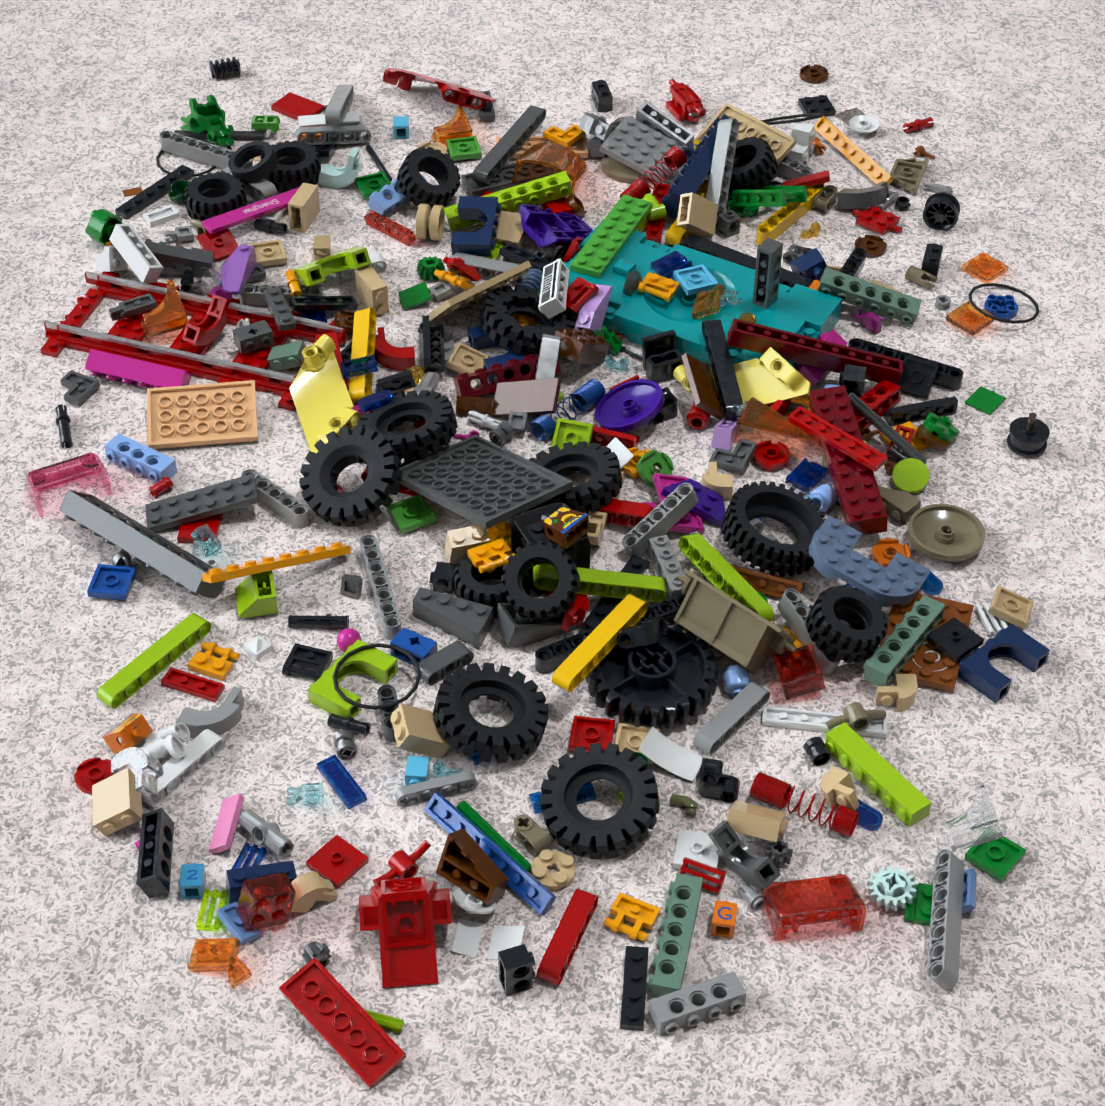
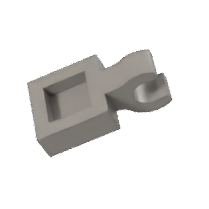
(180, 234)

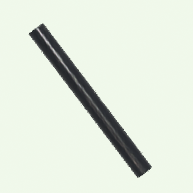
(379, 164)

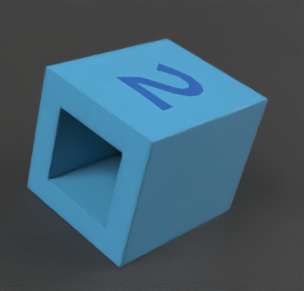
(192, 881)

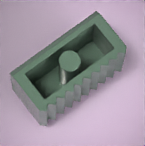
(286, 356)

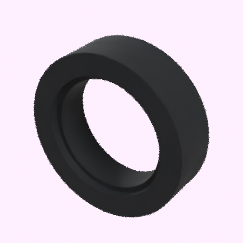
(250, 151)

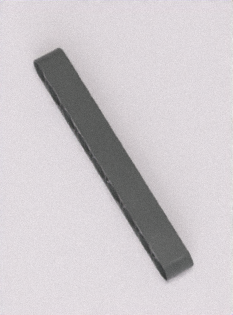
(509, 145)

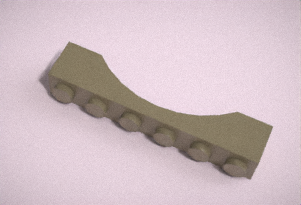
(898, 504)

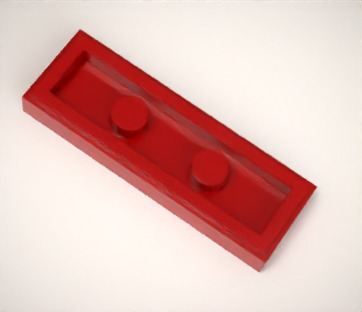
(809, 180)
(192, 684)

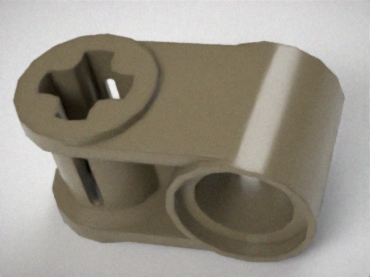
(826, 198)
(531, 835)

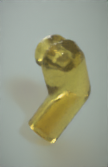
(812, 232)

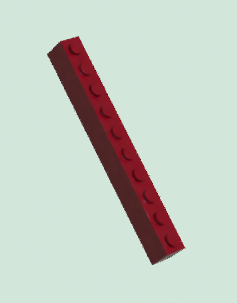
(812, 351)

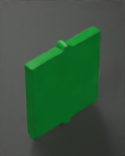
(414, 296)
(985, 400)

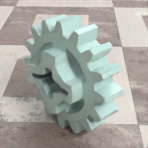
(892, 888)

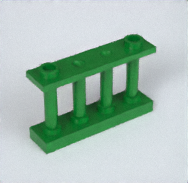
(769, 196)

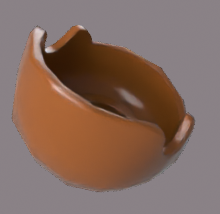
(576, 205)

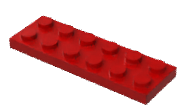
(342, 1022)

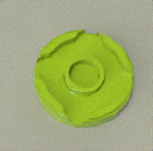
(910, 475)

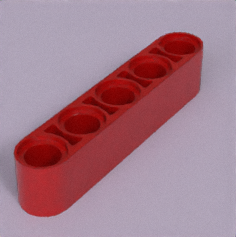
(625, 512)
(567, 937)

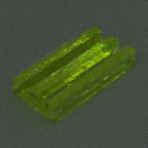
(214, 894)

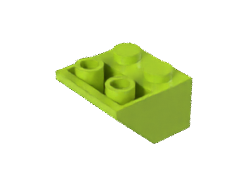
(256, 595)

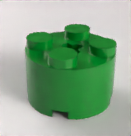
(102, 225)

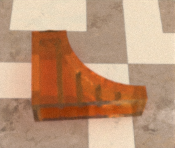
(456, 128)
(167, 316)

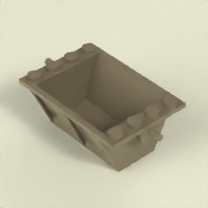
(729, 624)

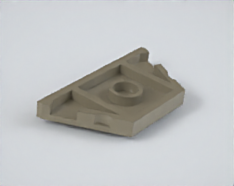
(909, 173)

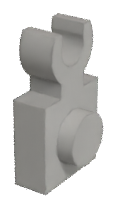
(439, 291)

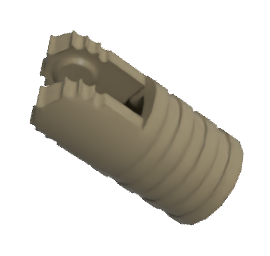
(918, 276)

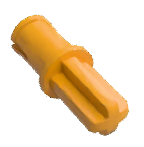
(293, 283)

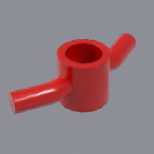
(403, 864)

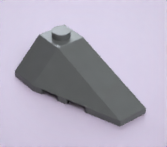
(522, 631)

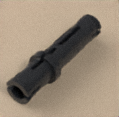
(63, 423)
(318, 621)

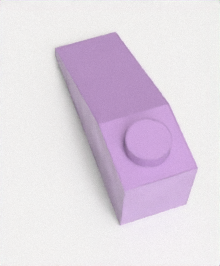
(594, 309)
(725, 433)

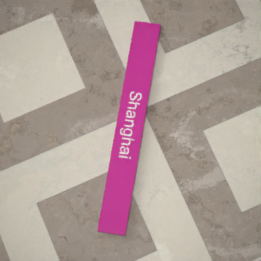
(248, 212)

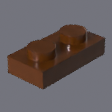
(478, 404)

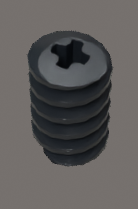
(225, 67)

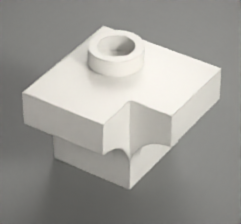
(110, 260)

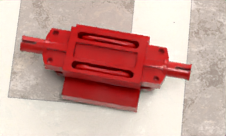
(684, 103)

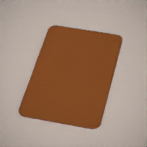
(133, 191)

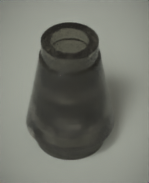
(632, 282)

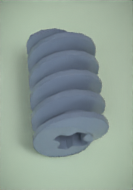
(532, 280)

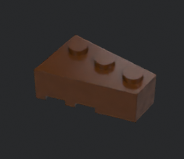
(471, 868)

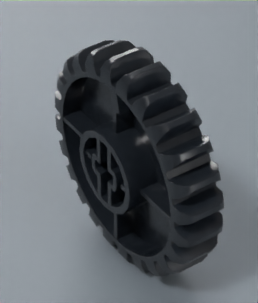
(656, 680)

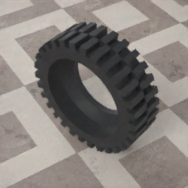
(776, 504)

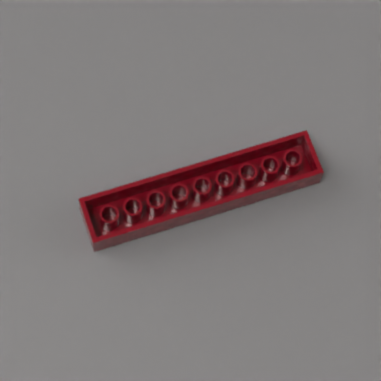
(852, 481)

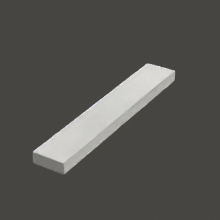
(815, 721)

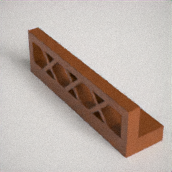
(767, 583)

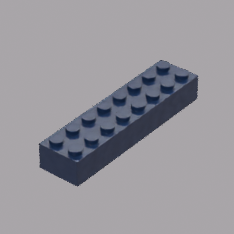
(694, 172)

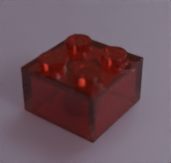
(799, 672)
(265, 901)

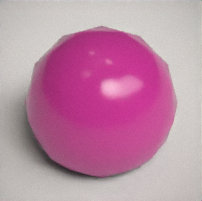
(346, 638)

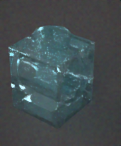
(211, 545)

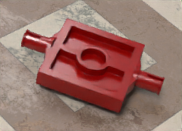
(877, 220)

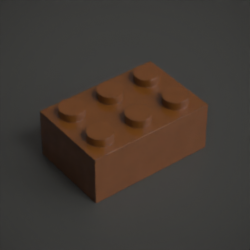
(582, 346)

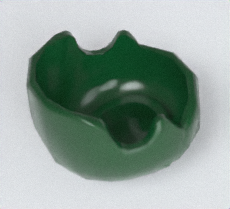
(177, 191)

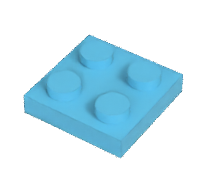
(695, 279)

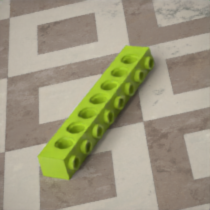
(528, 193)

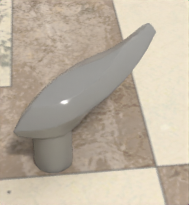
(938, 188)
(892, 196)

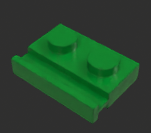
(920, 910)

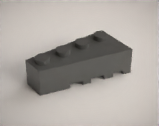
(179, 259)
(454, 615)

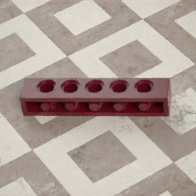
(463, 381)

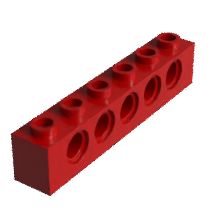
(879, 399)

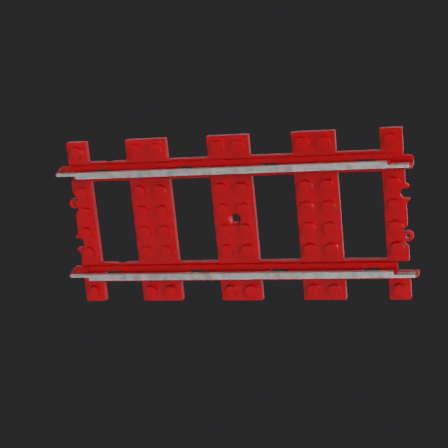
(127, 336)

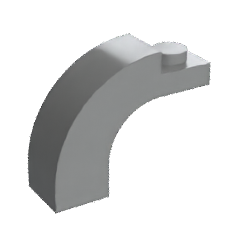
(595, 125)
(217, 720)

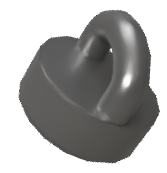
(122, 559)

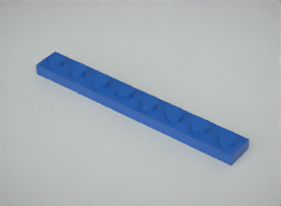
(519, 878)

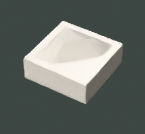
(257, 647)

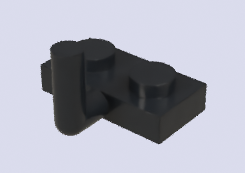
(397, 383)

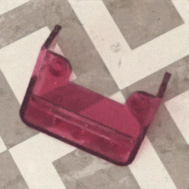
(63, 473)

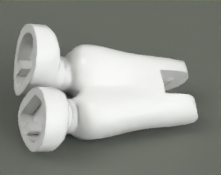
(166, 741)

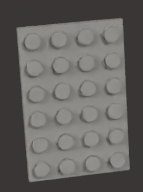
(640, 149)

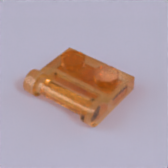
(704, 303)

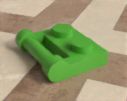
(262, 122)

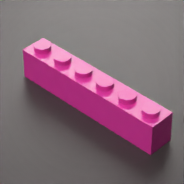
(134, 371)

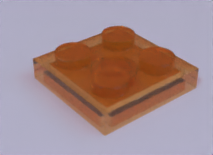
(984, 267)
(969, 319)

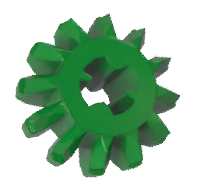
(427, 267)

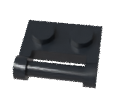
(307, 657)

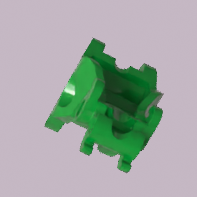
(210, 119)

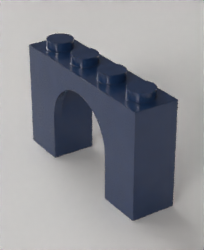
(482, 241)
(480, 340)
(1007, 643)

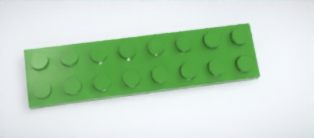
(611, 236)

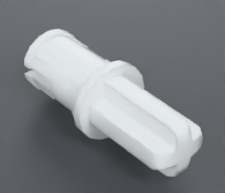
(483, 420)

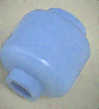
(824, 497)
(735, 679)

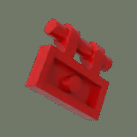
(458, 265)

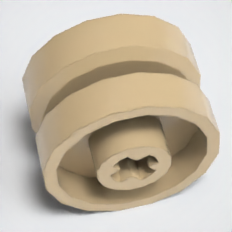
(430, 222)

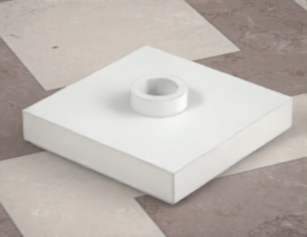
(697, 847)

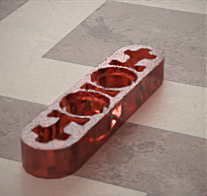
(377, 220)

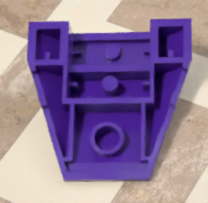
(551, 228)

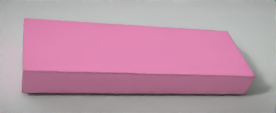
(226, 824)

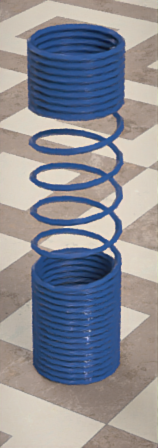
(582, 398)

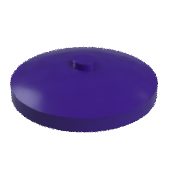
(629, 405)

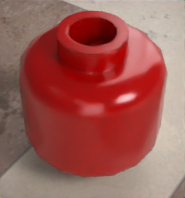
(697, 418)

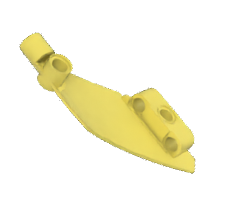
(763, 379)
(322, 394)

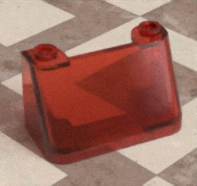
(813, 902)

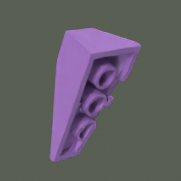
(238, 268)

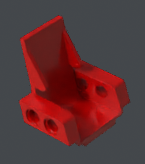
(406, 917)

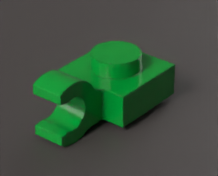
(610, 338)

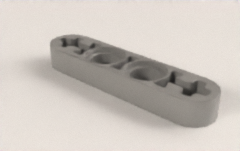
(413, 794)

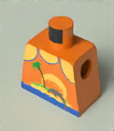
(130, 730)

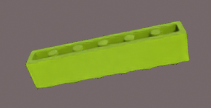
(877, 775)

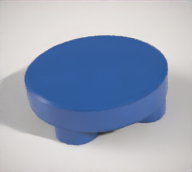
(1001, 306)

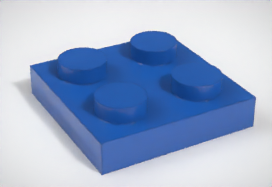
(111, 582)

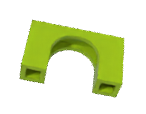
(316, 271)
(368, 662)

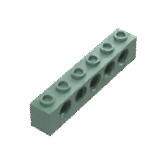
(870, 296)
(904, 641)
(676, 935)

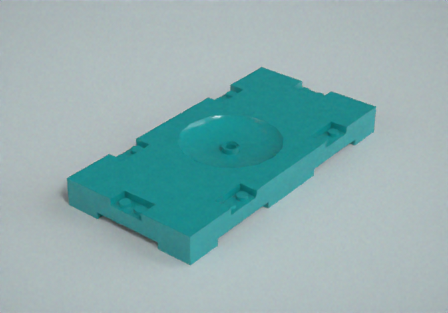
(643, 314)

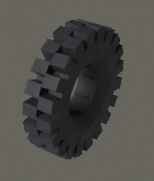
(332, 458)

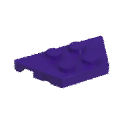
(709, 504)

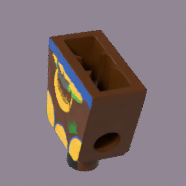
(565, 526)

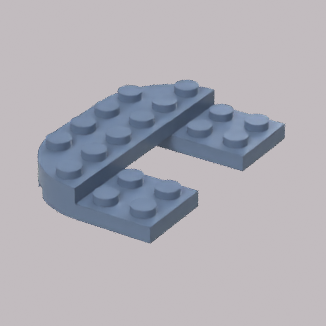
(835, 556)

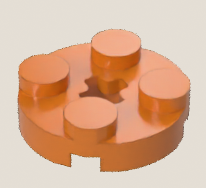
(888, 545)

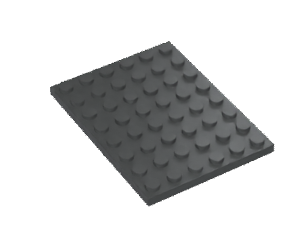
(482, 481)

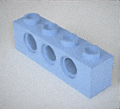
(388, 198)
(140, 458)

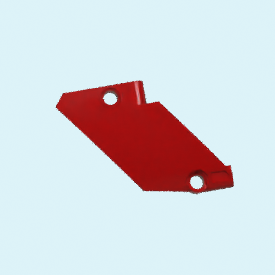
(459, 94)

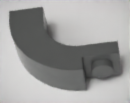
(862, 197)
(749, 866)

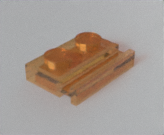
(214, 954)

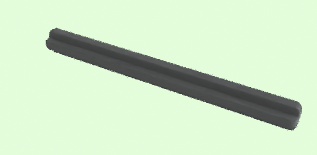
(237, 135)
(885, 428)

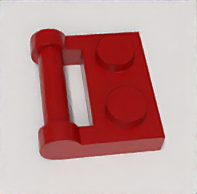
(579, 293)

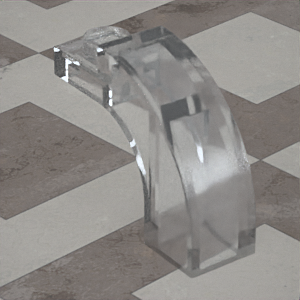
(146, 769)

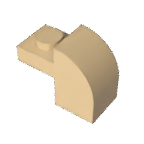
(321, 247)
(718, 482)
(597, 525)
(900, 694)
(839, 788)
(310, 889)

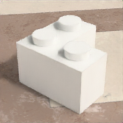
(804, 136)

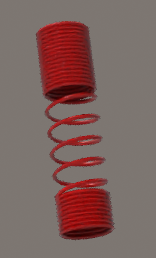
(673, 160)
(779, 793)

